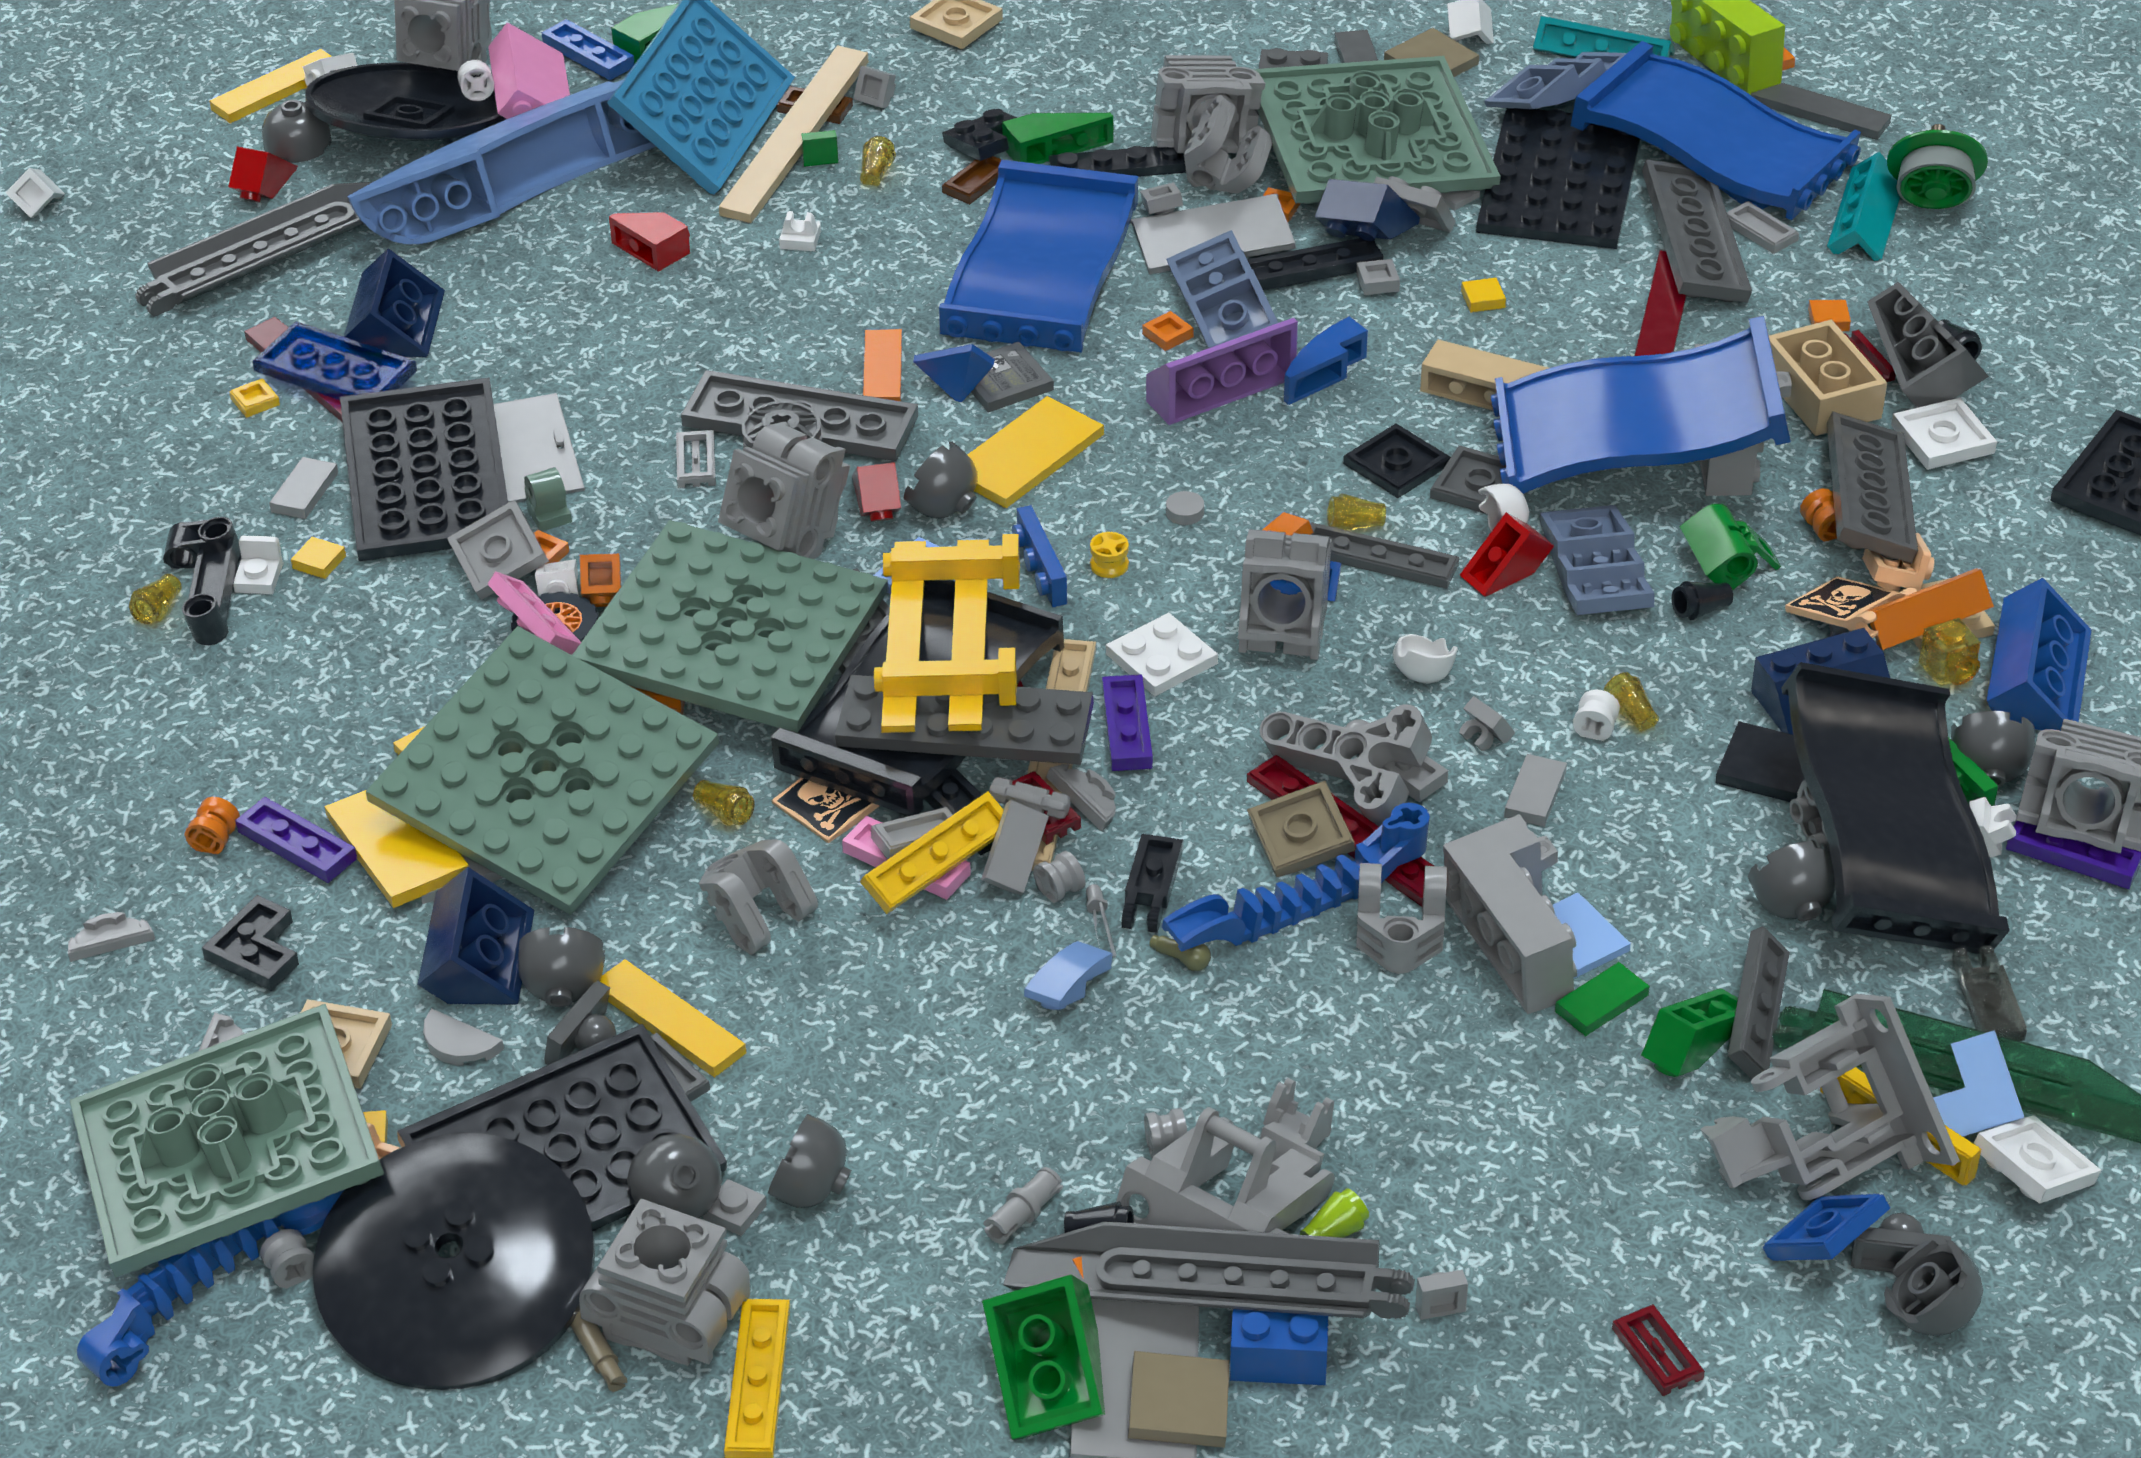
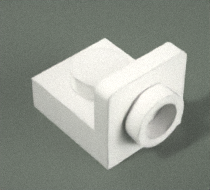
(328, 65)
(259, 565)
(557, 577)

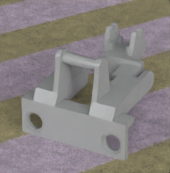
(1868, 1130)
(1278, 1186)

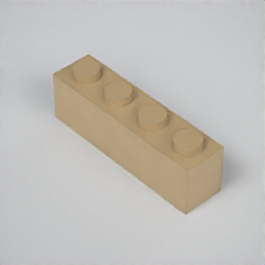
(1469, 373)

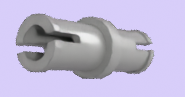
(1023, 1205)

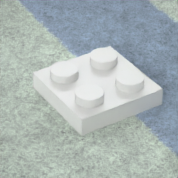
(1944, 433)
(1162, 653)
(2036, 1159)

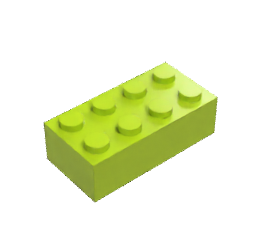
(1731, 39)

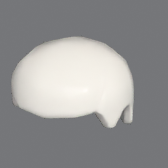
(1503, 499)
(1423, 659)

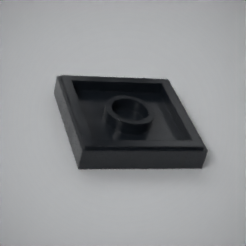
(1396, 460)
(1761, 762)

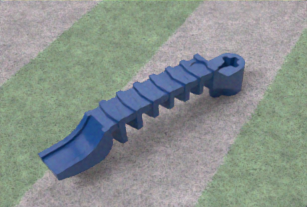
(1207, 919)
(119, 1342)

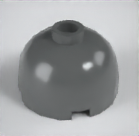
(295, 132)
(944, 483)
(1996, 743)
(1795, 881)
(559, 965)
(811, 1165)
(676, 1174)
(1935, 1289)

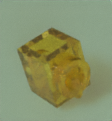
(1950, 653)

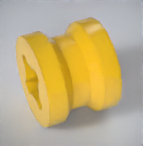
(1109, 554)

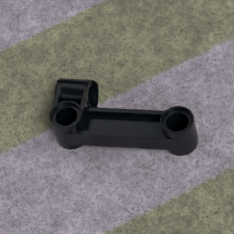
(214, 553)

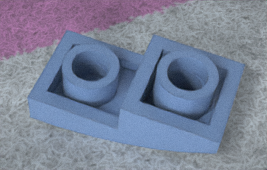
(1066, 974)

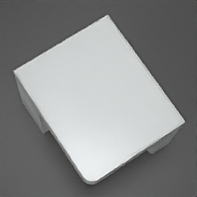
(1470, 19)
(34, 192)

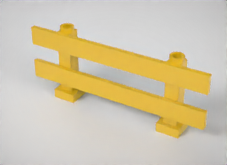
(968, 673)

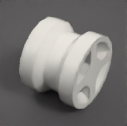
(475, 87)
(1596, 715)

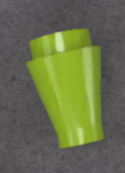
(1339, 1216)

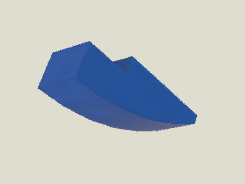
(1325, 359)

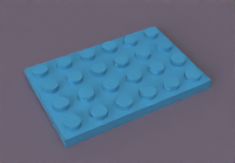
(701, 91)

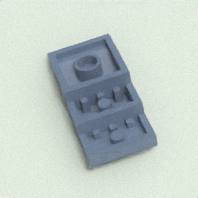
(1552, 83)
(1221, 290)
(1597, 560)

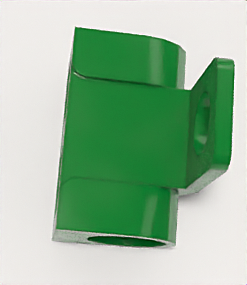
(1725, 545)

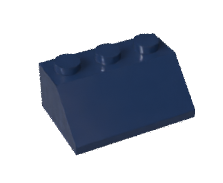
(395, 307)
(1846, 651)
(474, 942)

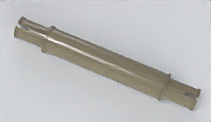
(599, 1352)

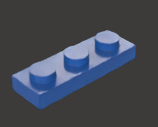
(588, 49)
(1040, 557)

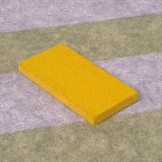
(1031, 450)
(392, 852)

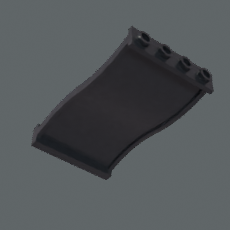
(899, 777)
(1893, 810)

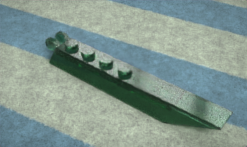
(2044, 1079)

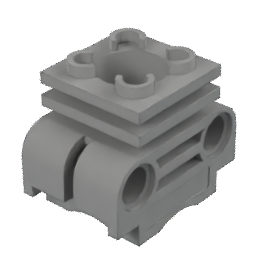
(442, 32)
(1193, 79)
(785, 490)
(1274, 616)
(2071, 811)
(666, 1285)

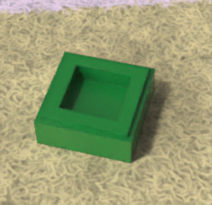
(819, 148)

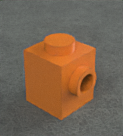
(600, 577)

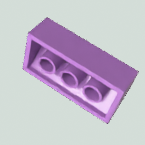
(1222, 373)

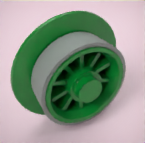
(1937, 167)

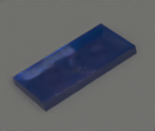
(332, 363)

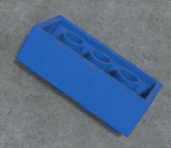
(2039, 658)

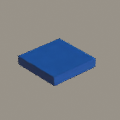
(1826, 1227)

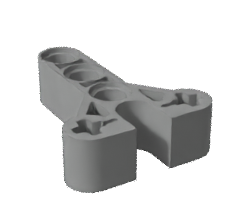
(1397, 738)

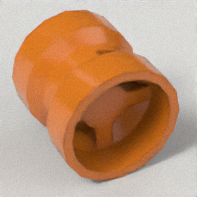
(1820, 513)
(212, 825)

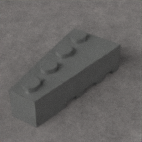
(1921, 351)

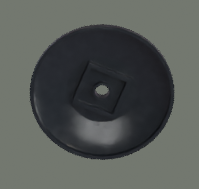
(399, 102)
(467, 1315)

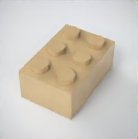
(1827, 375)

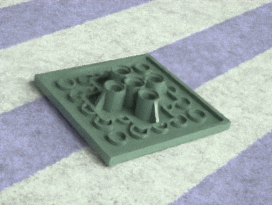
(1373, 122)
(732, 625)
(543, 769)
(223, 1140)

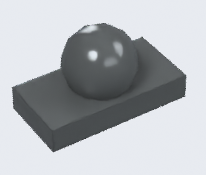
(581, 1025)
(1885, 1246)

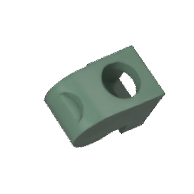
(547, 499)

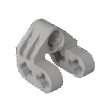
(1211, 165)
(742, 876)
(1401, 941)

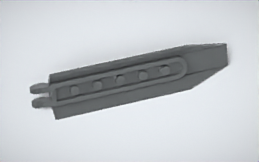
(249, 247)
(1219, 1269)

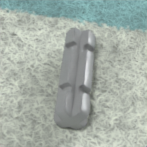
(1030, 796)

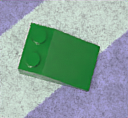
(1046, 1355)

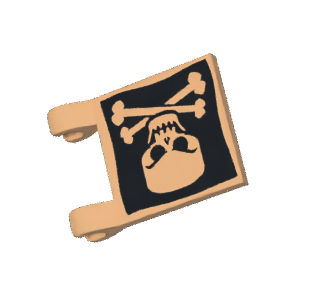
(1844, 603)
(822, 809)

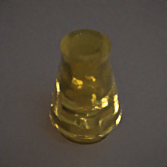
(876, 159)
(1354, 513)
(154, 599)
(1632, 700)
(726, 802)

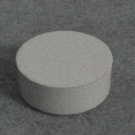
(1185, 508)

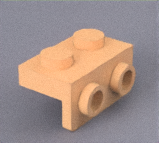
(1899, 573)

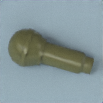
(1193, 958)

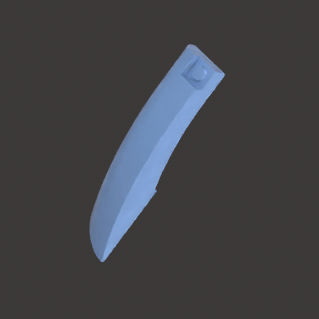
(498, 168)

